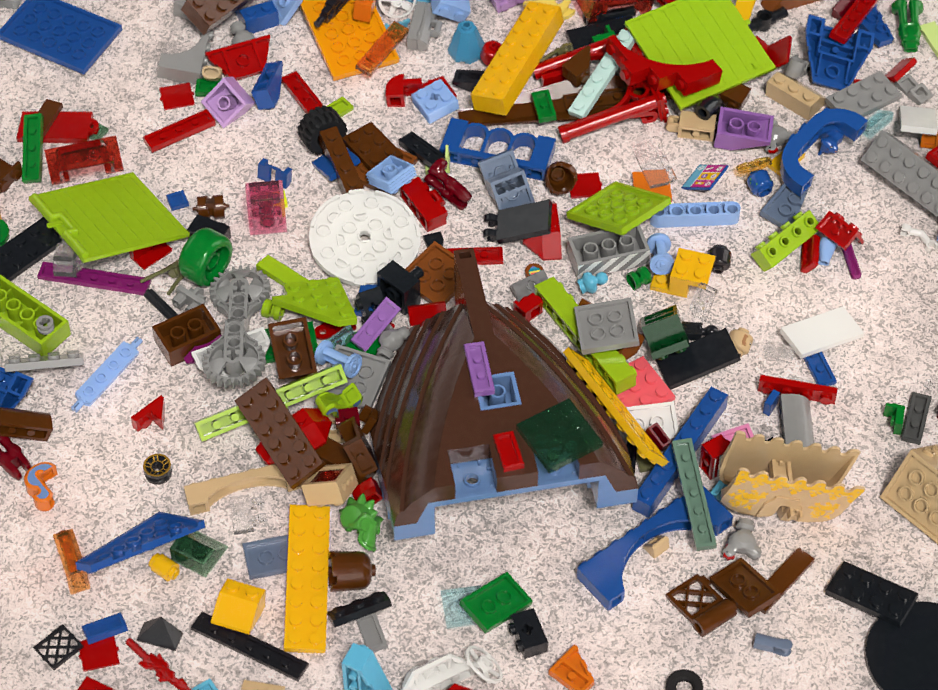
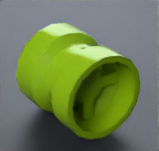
(270, 310)

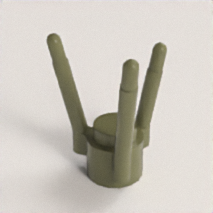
(564, 48)
(173, 271)

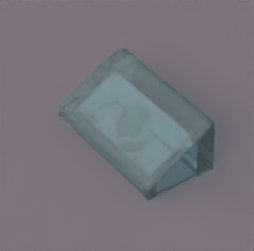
(877, 122)
(342, 337)

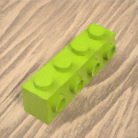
(786, 240)

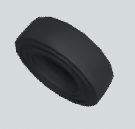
(684, 675)

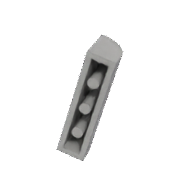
(796, 419)

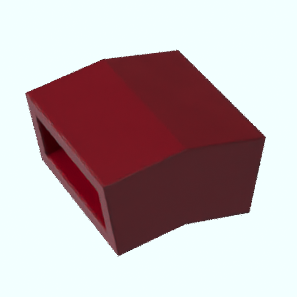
(658, 436)

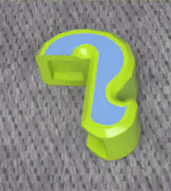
(331, 402)

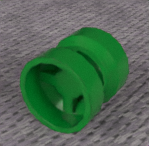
(638, 278)

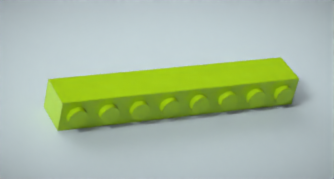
(560, 307)
(289, 393)

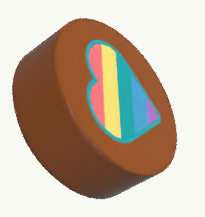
(532, 269)

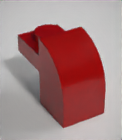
(399, 88)

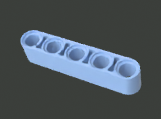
(697, 214)

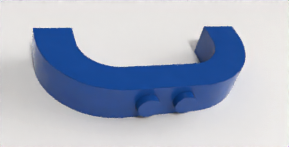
(835, 120)

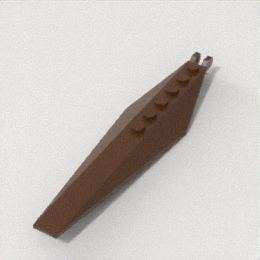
(562, 96)

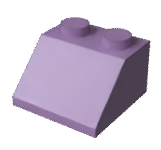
(227, 101)

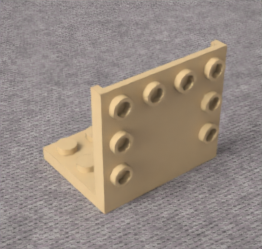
(915, 490)

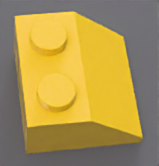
(238, 606)

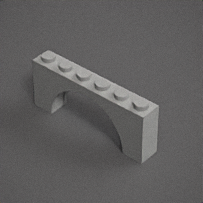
(187, 65)

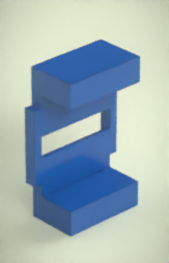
(265, 172)

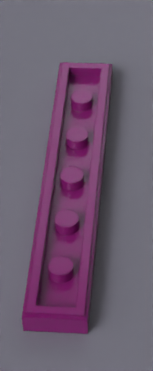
(98, 279)

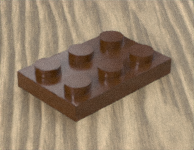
(370, 145)
(745, 587)

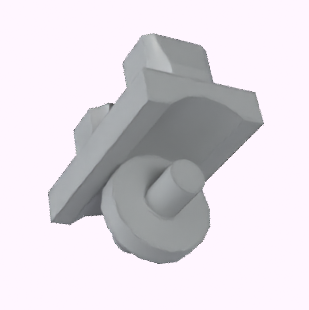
(191, 297)

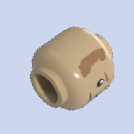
(742, 340)

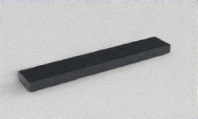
(251, 647)

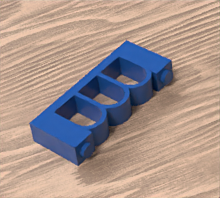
(460, 130)

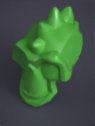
(362, 517)

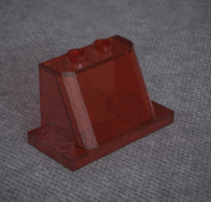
(83, 155)

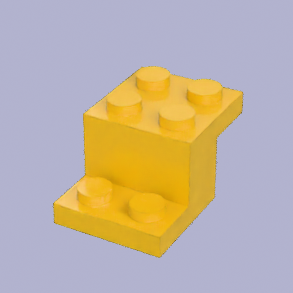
(688, 269)

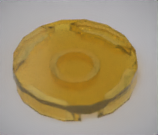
(754, 165)

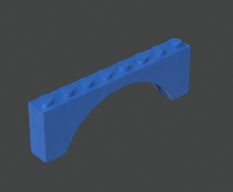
(604, 571)

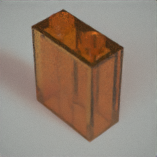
(68, 554)

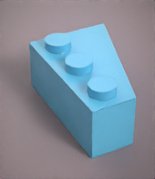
(363, 670)

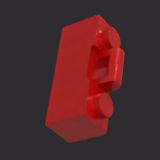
(421, 202)

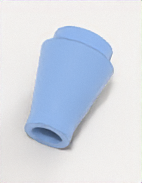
(826, 251)

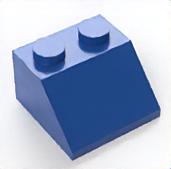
(259, 16)

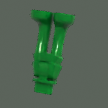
(908, 32)

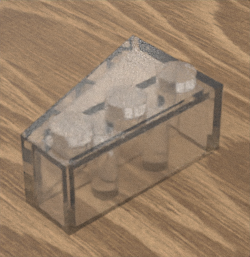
(66, 261)

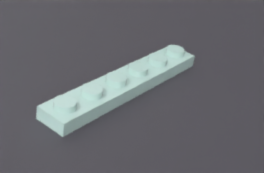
(598, 80)

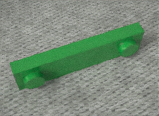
(32, 148)

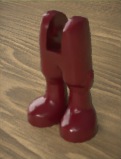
(451, 188)
(12, 458)

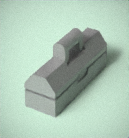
(420, 28)

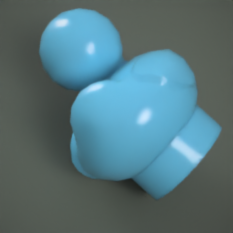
(588, 282)

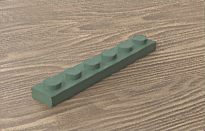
(694, 494)

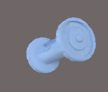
(661, 262)
(326, 353)

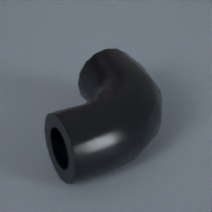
(709, 106)

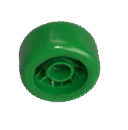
(205, 256)

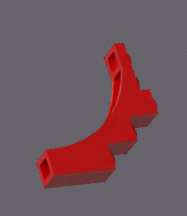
(660, 75)

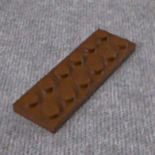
(279, 433)

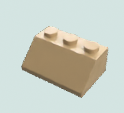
(794, 95)

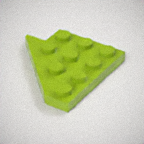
(319, 300)

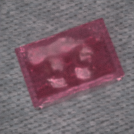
(266, 207)

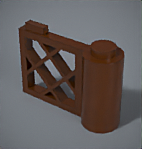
(710, 614)

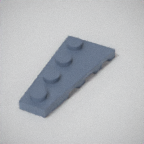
(783, 206)

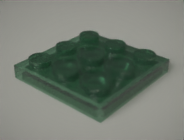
(559, 435)

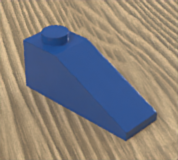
(268, 86)

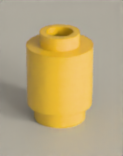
(164, 567)

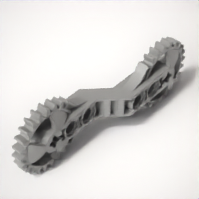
(231, 347)

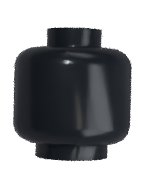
(722, 258)

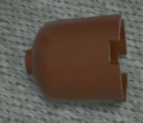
(350, 571)

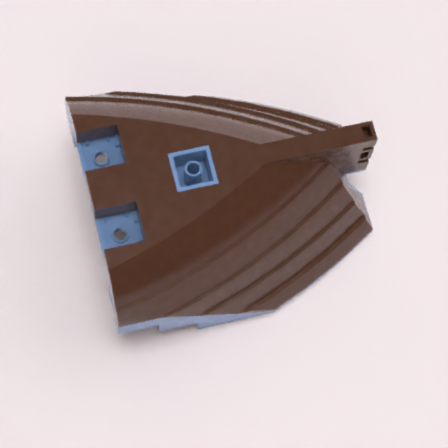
(439, 435)

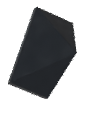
(160, 634)

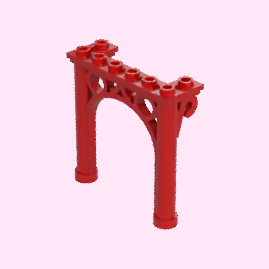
(645, 106)

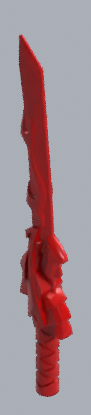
(158, 664)

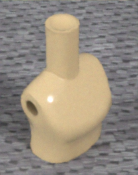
(211, 73)

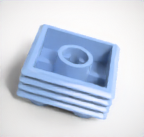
(435, 101)
(391, 174)

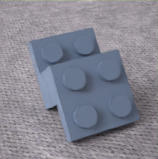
(506, 180)

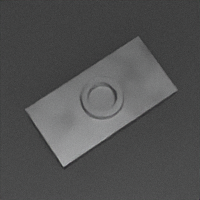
(526, 286)

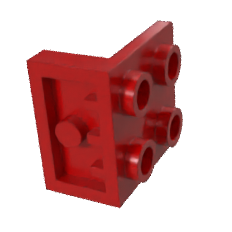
(779, 51)
(838, 230)

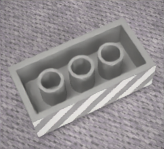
(607, 251)

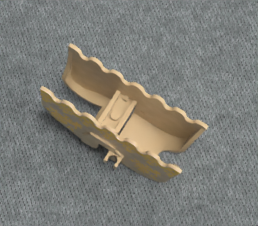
(802, 481)

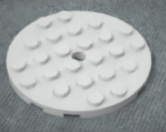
(341, 222)

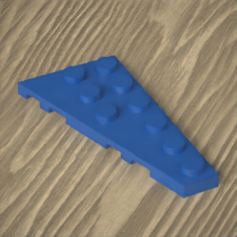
(143, 537)

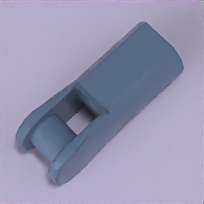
(772, 644)

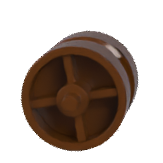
(211, 206)

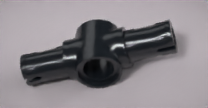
(766, 18)

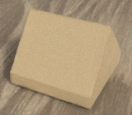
(657, 546)

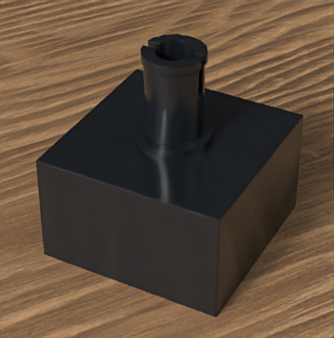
(400, 285)

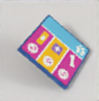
(704, 177)

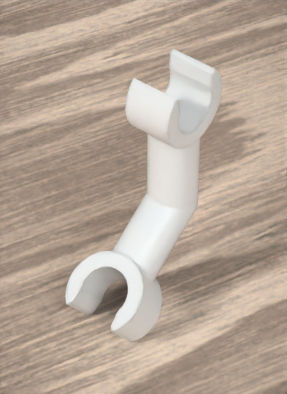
(907, 231)

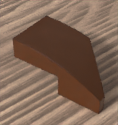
(369, 418)

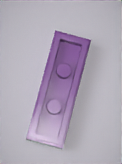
(375, 324)
(479, 369)

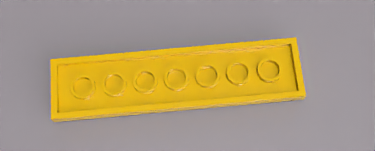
(615, 408)
(307, 579)

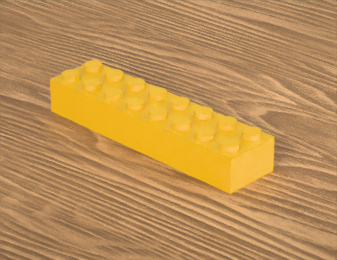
(517, 58)

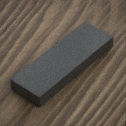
(916, 418)

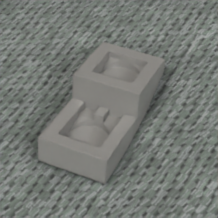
(916, 92)

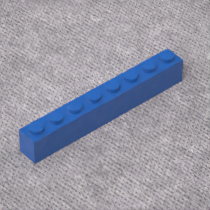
(697, 428)

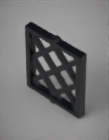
(78, 647)

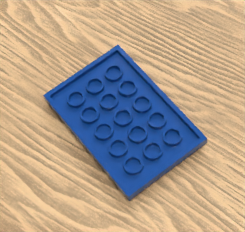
(60, 33)

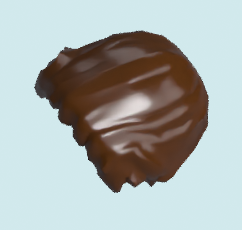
(560, 178)

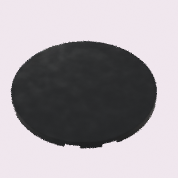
(905, 654)

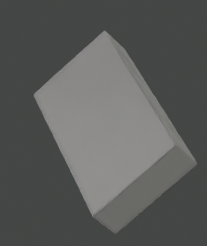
(372, 632)

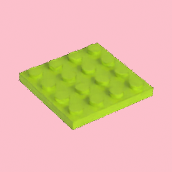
(618, 208)

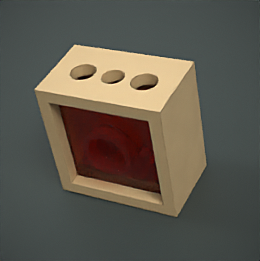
(330, 485)

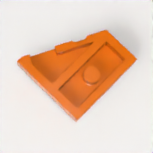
(572, 671)

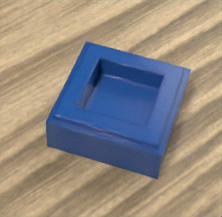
(177, 200)
(771, 402)

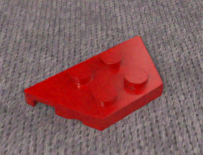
(241, 59)

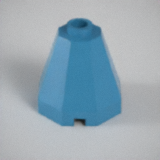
(466, 43)

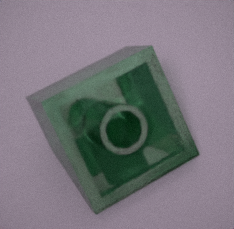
(197, 552)

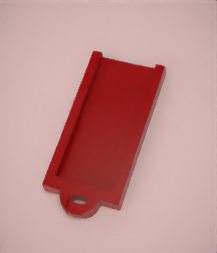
(67, 128)

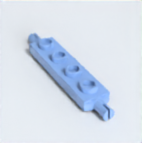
(106, 374)

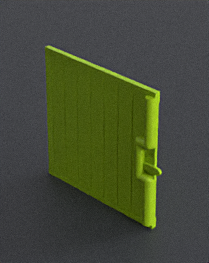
(696, 33)
(108, 217)

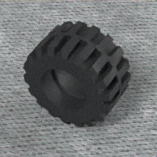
(317, 121)

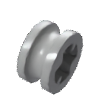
(46, 329)

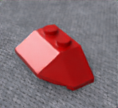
(549, 245)
(313, 425)

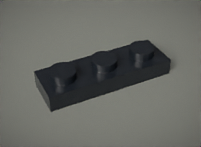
(422, 149)
(359, 608)

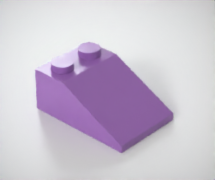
(742, 129)

